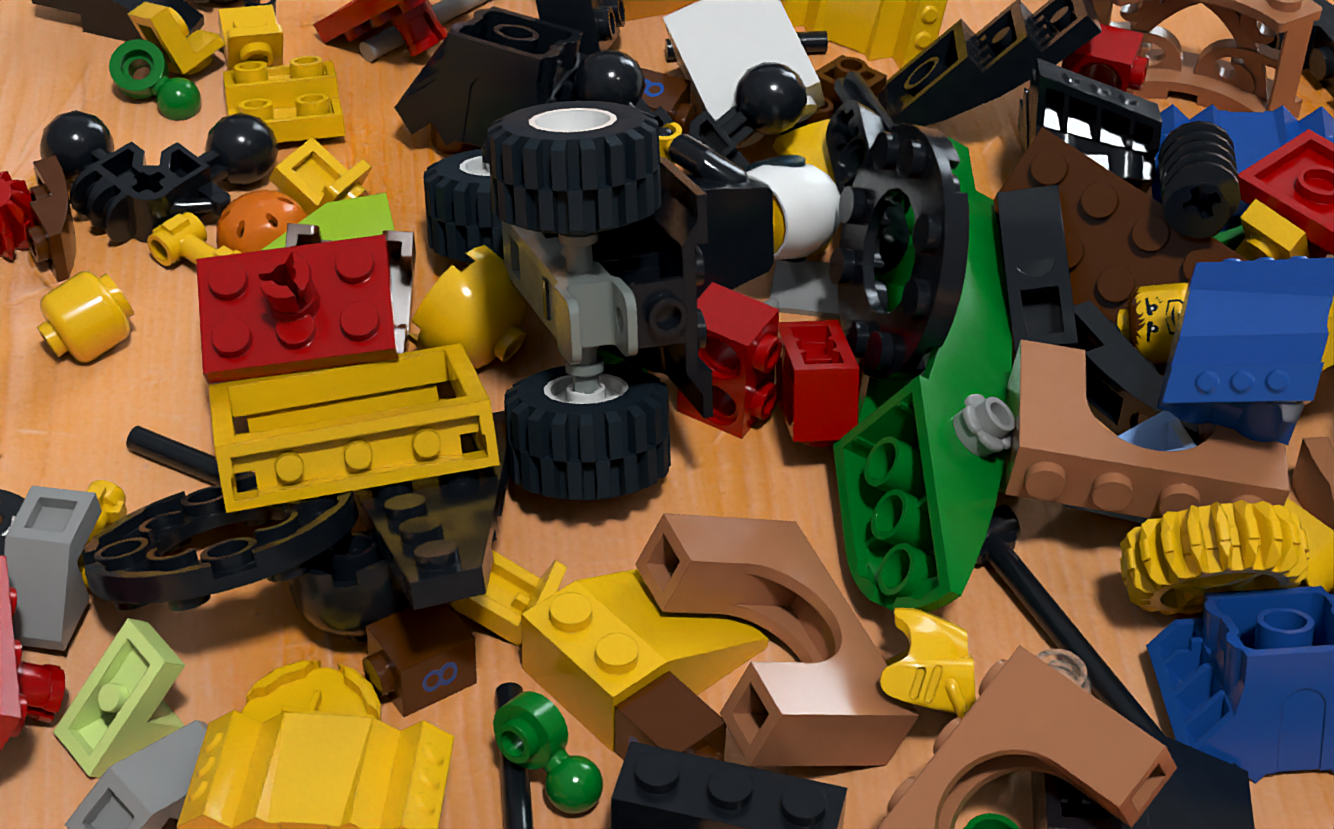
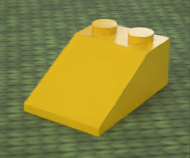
(611, 639)

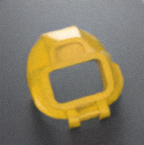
(935, 665)

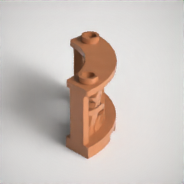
(1227, 85)

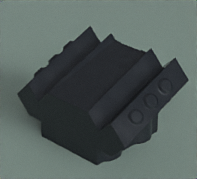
(490, 70)
(1095, 119)

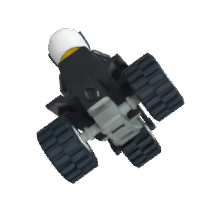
(614, 259)

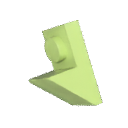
(122, 700)

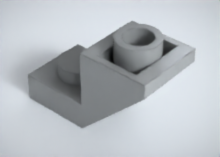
(43, 564)
(144, 786)

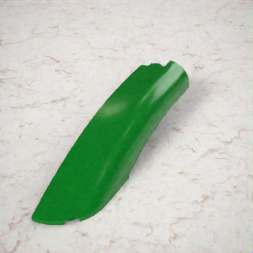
(905, 482)

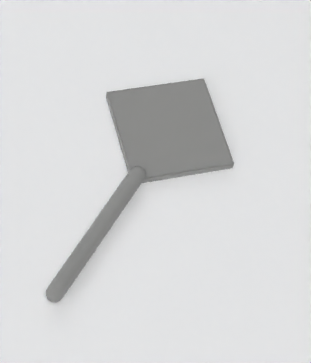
(804, 289)

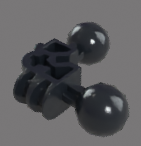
(765, 100)
(134, 198)

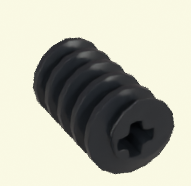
(1198, 179)

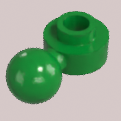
(175, 97)
(535, 737)

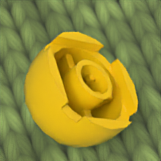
(473, 309)

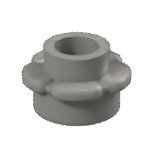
(984, 425)

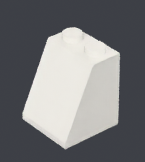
(725, 38)

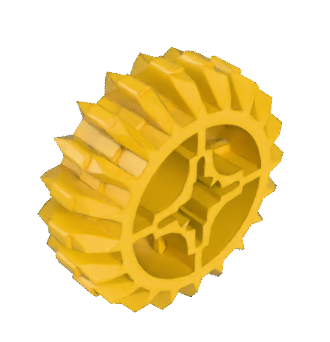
(1211, 550)

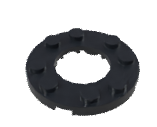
(918, 164)
(127, 565)

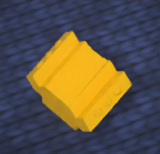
(872, 26)
(317, 774)

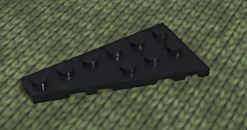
(440, 527)

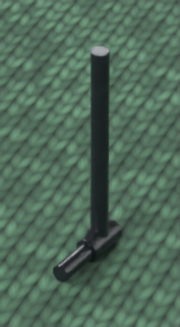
(999, 552)

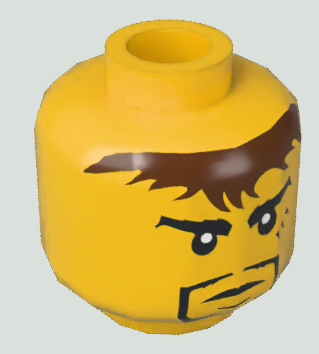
(1152, 319)

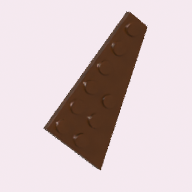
(1110, 227)

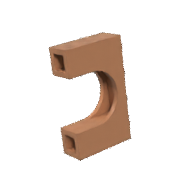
(1073, 460)
(769, 574)
(1038, 723)

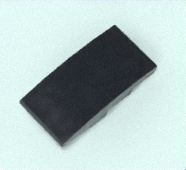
(972, 68)

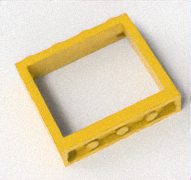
(351, 427)

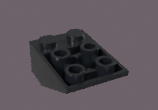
(1196, 796)

